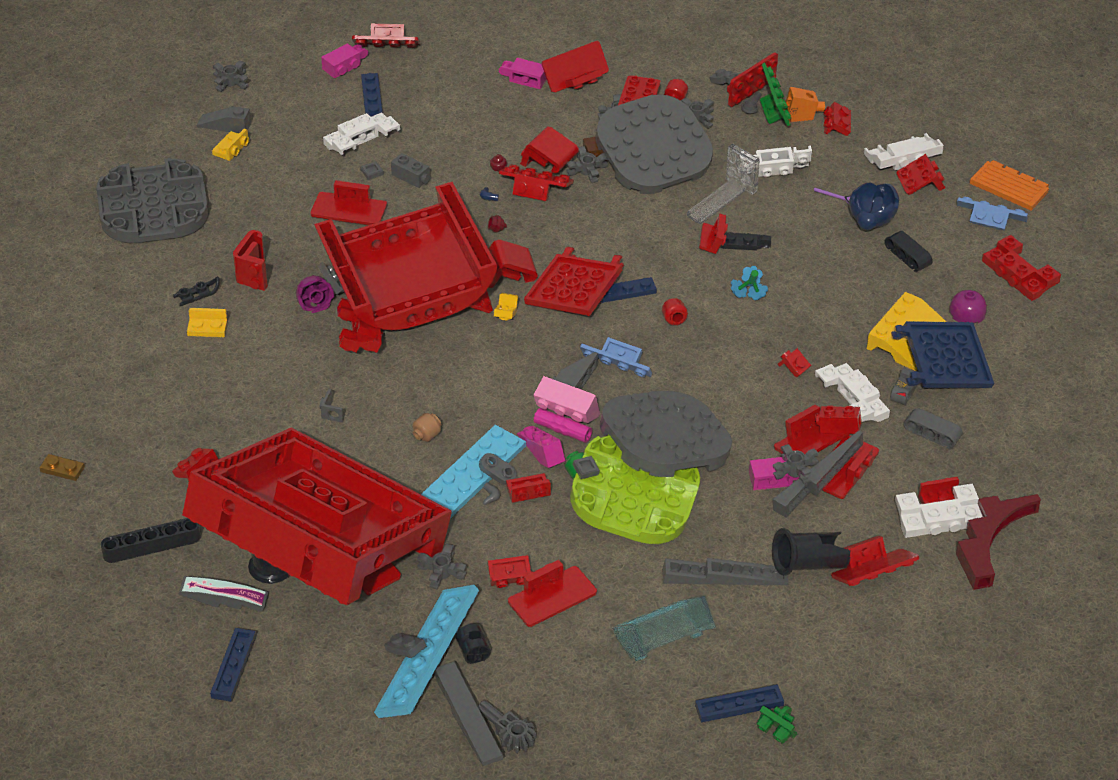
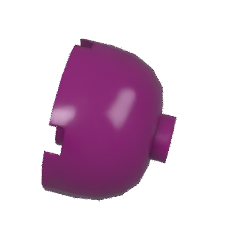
(314, 290)
(968, 307)

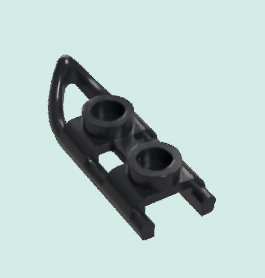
(201, 288)

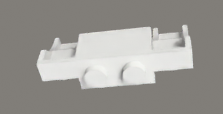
(359, 131)
(904, 152)
(782, 160)
(856, 390)
(938, 516)

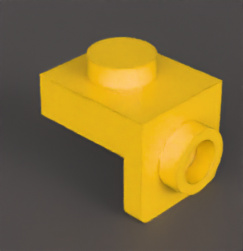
(507, 306)

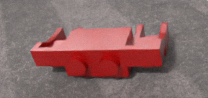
(1017, 271)
(361, 335)

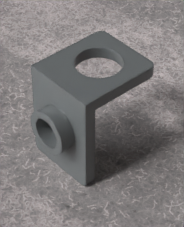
(325, 406)

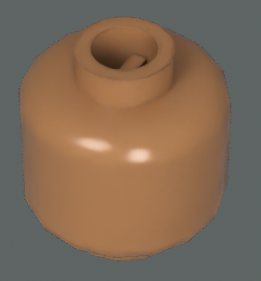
(426, 427)

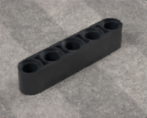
(150, 540)

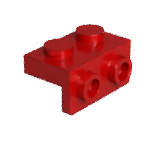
(837, 118)
(713, 235)
(197, 459)
(528, 487)
(937, 490)
(508, 571)

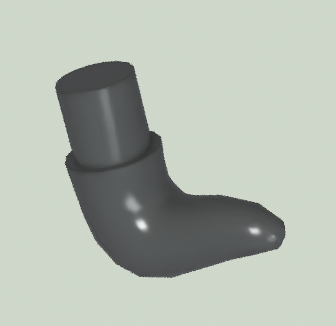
(493, 491)

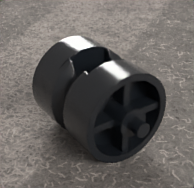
(473, 643)

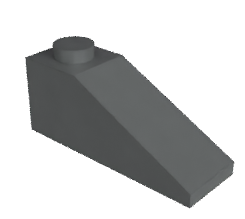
(226, 120)
(578, 372)

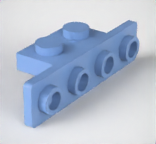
(991, 215)
(620, 354)

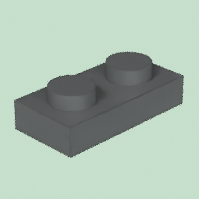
(405, 645)

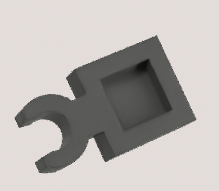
(722, 76)

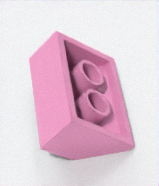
(566, 400)

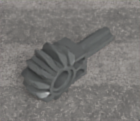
(511, 730)

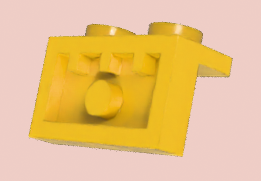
(231, 145)
(207, 322)

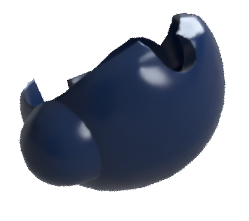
(874, 205)

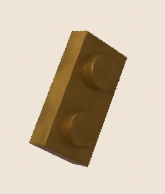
(62, 467)

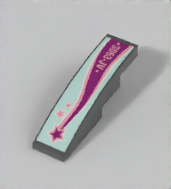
(223, 592)

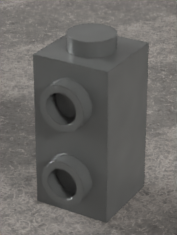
(410, 170)

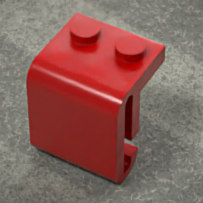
(549, 147)
(512, 260)
(250, 261)

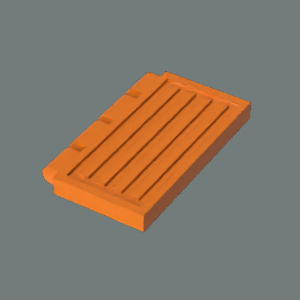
(1010, 185)

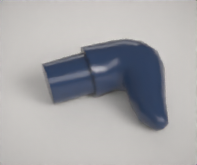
(486, 195)

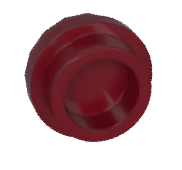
(498, 162)
(496, 224)

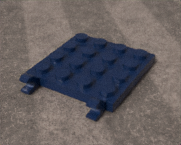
(946, 355)

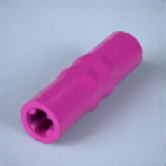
(562, 425)

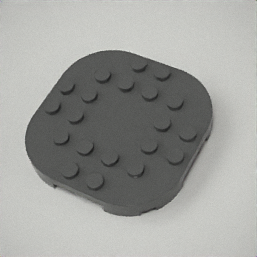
(654, 143)
(152, 201)
(665, 432)

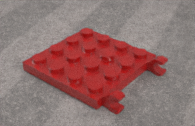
(574, 283)

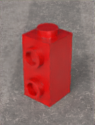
(839, 420)

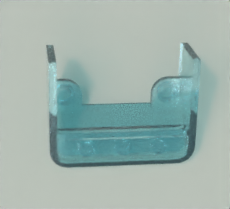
(663, 626)

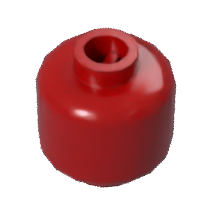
(676, 88)
(674, 311)

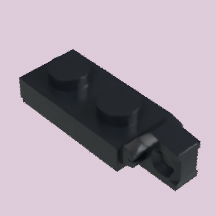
(746, 241)

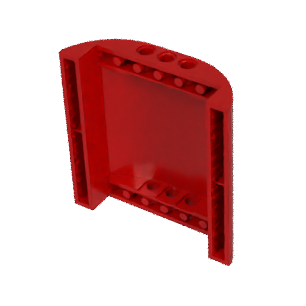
(412, 264)

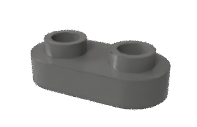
(497, 469)

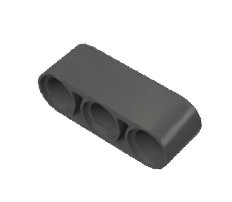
(933, 427)

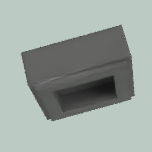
(371, 170)
(586, 467)

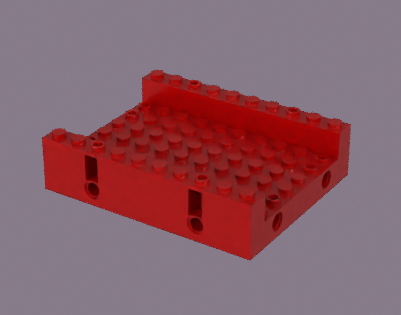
(313, 512)

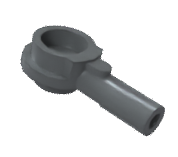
(750, 105)

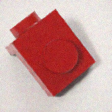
(795, 362)

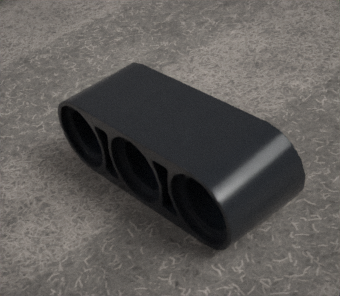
(909, 251)

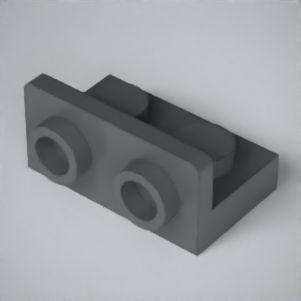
(331, 277)

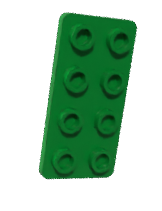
(773, 104)

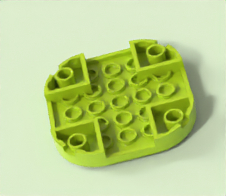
(632, 500)

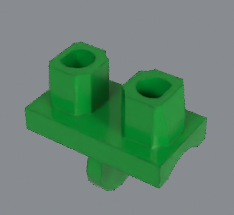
(784, 728)

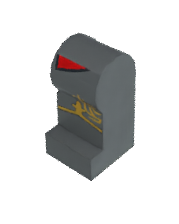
(902, 391)

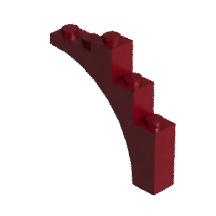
(975, 551)

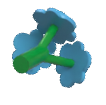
(751, 276)

